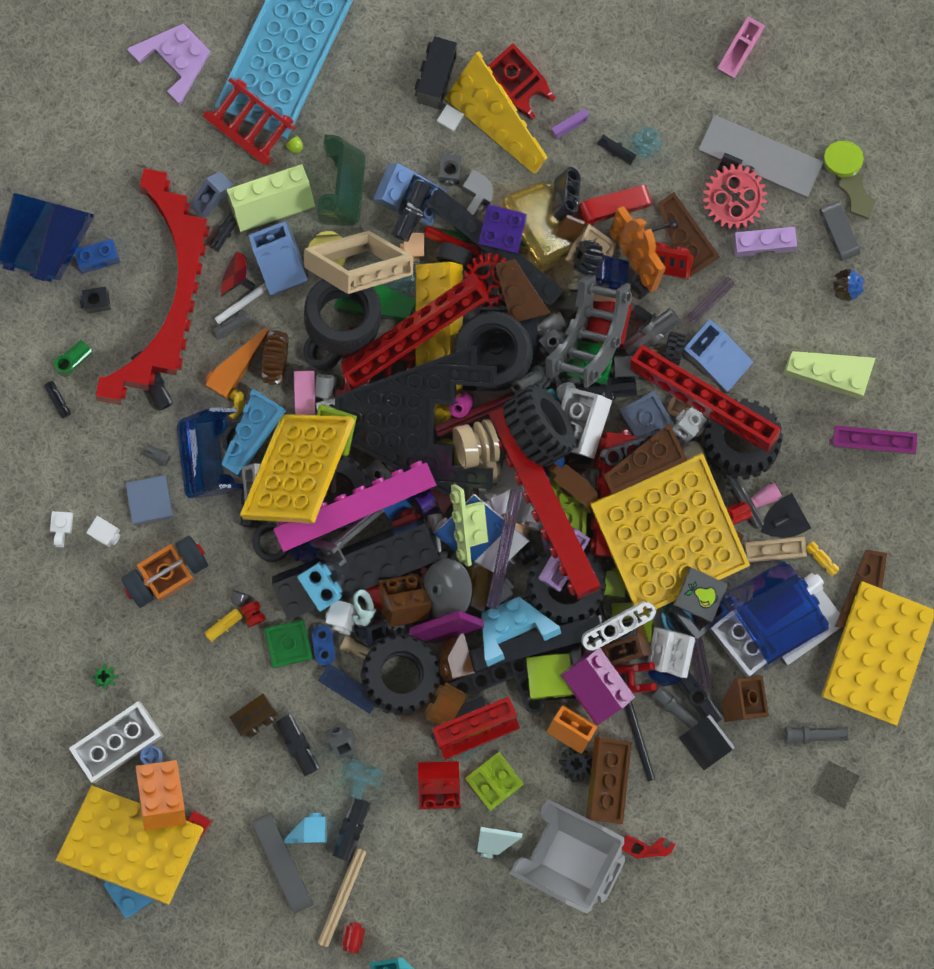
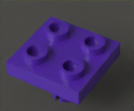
(502, 229)

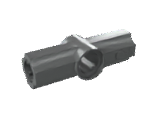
(651, 331)

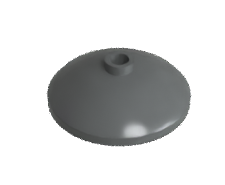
(447, 587)

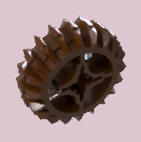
(275, 357)

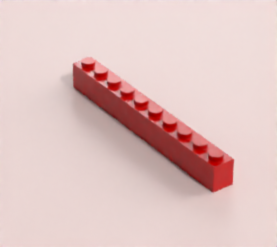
(549, 512)

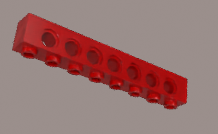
(414, 330)
(705, 398)

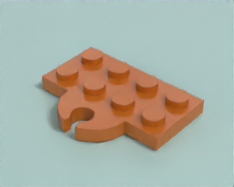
(638, 247)

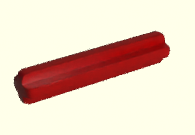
(441, 237)

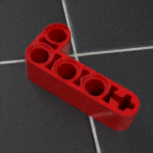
(605, 206)

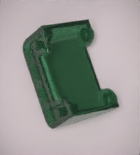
(345, 205)

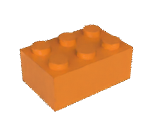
(160, 795)

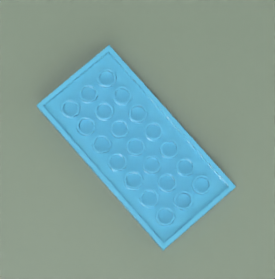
(285, 56)

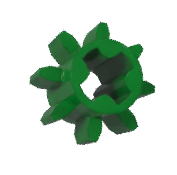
(100, 673)

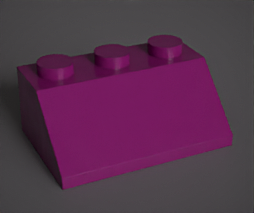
(597, 686)

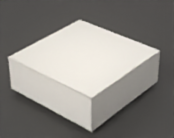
(450, 118)

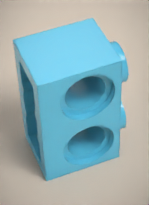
(315, 589)

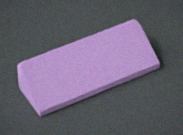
(551, 573)

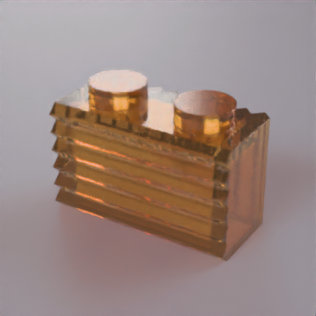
(446, 706)

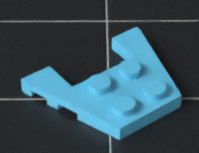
(512, 620)

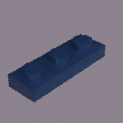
(346, 687)

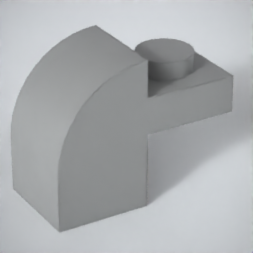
(482, 191)

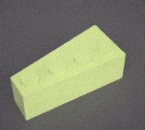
(834, 372)

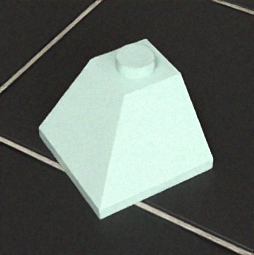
(495, 841)

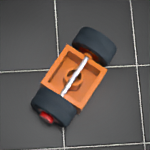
(165, 572)

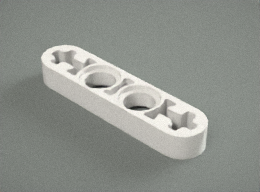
(616, 622)

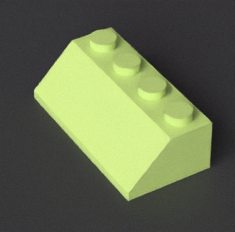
(270, 198)

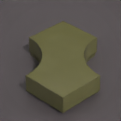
(860, 202)

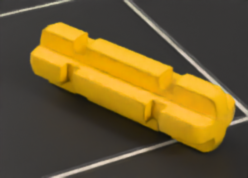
(822, 558)

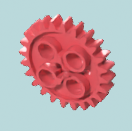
(723, 210)

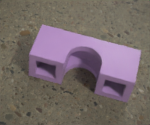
(753, 242)

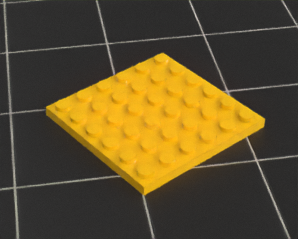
(666, 528)

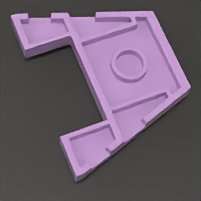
(181, 51)

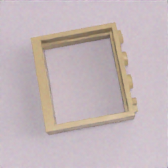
(395, 265)

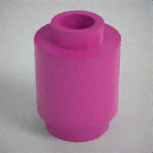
(462, 406)

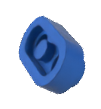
(323, 645)

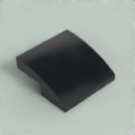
(707, 742)

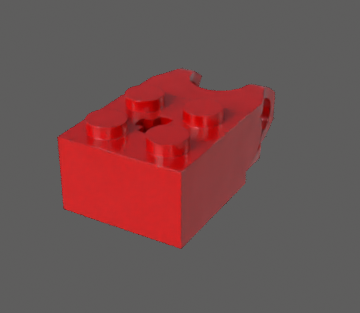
(524, 84)

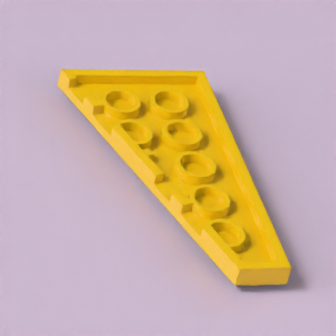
(490, 108)

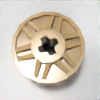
(476, 443)

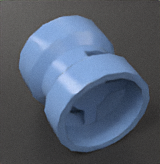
(148, 757)

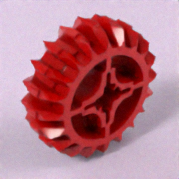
(483, 276)

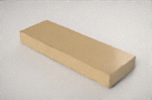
(775, 549)

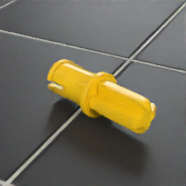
(223, 625)

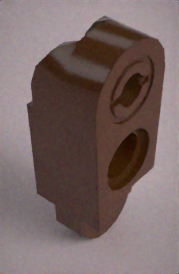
(573, 486)

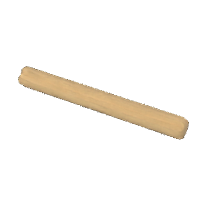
(341, 897)

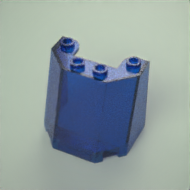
(41, 237)
(778, 612)

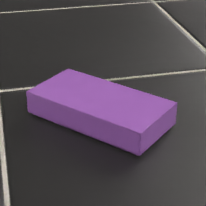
(570, 124)

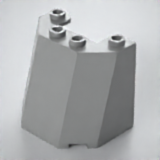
(573, 859)

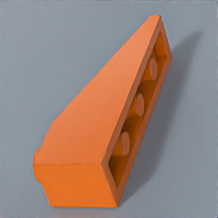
(231, 371)

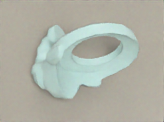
(364, 616)

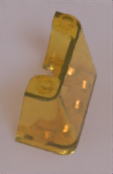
(540, 224)

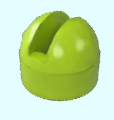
(295, 145)

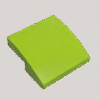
(545, 676)
(494, 781)

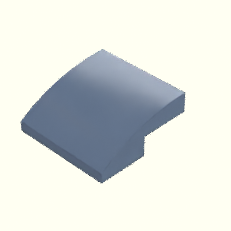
(149, 500)

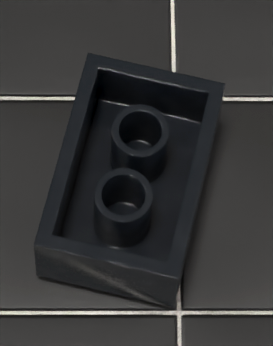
(436, 72)

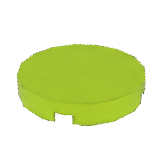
(843, 158)

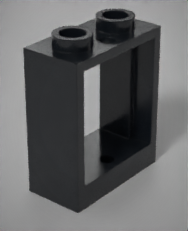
(685, 625)

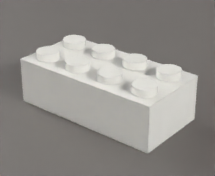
(116, 742)

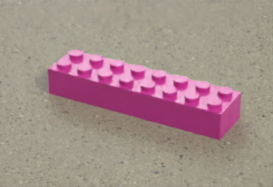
(358, 505)

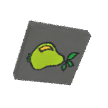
(700, 594)

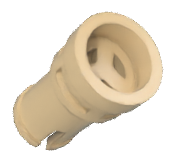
(351, 646)

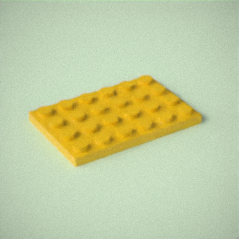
(297, 468)
(878, 653)
(114, 847)

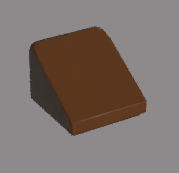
(570, 228)

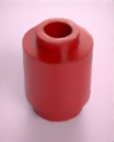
(353, 937)

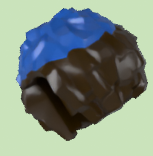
(848, 285)

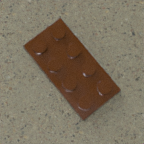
(608, 780)

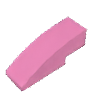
(741, 47)
(305, 392)

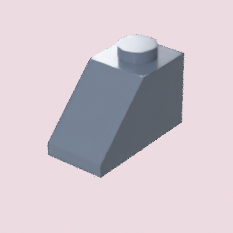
(211, 194)

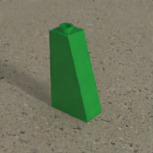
(394, 304)

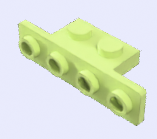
(469, 524)

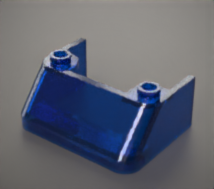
(202, 455)

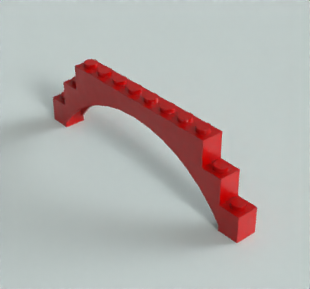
(165, 349)

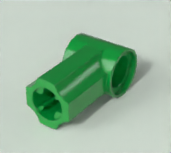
(74, 357)

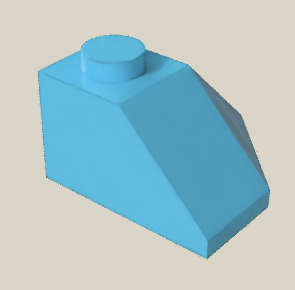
(309, 830)

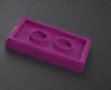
(446, 627)

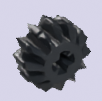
(588, 257)
(581, 759)

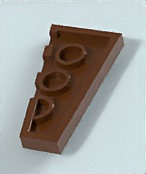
(650, 459)

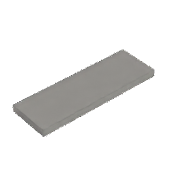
(769, 158)

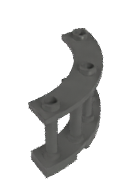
(560, 357)

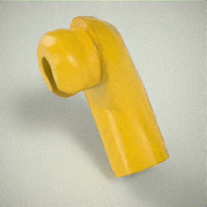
(239, 403)

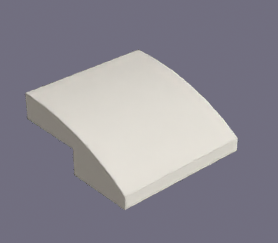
(671, 651)

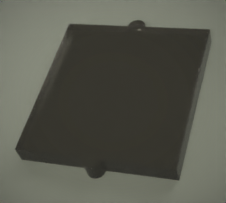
(836, 784)

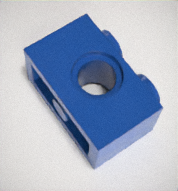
(97, 256)

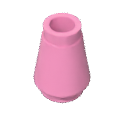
(766, 495)

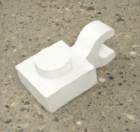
(61, 524)

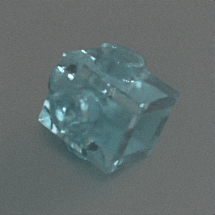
(647, 135)

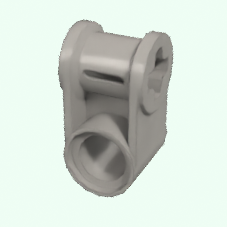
(325, 385)

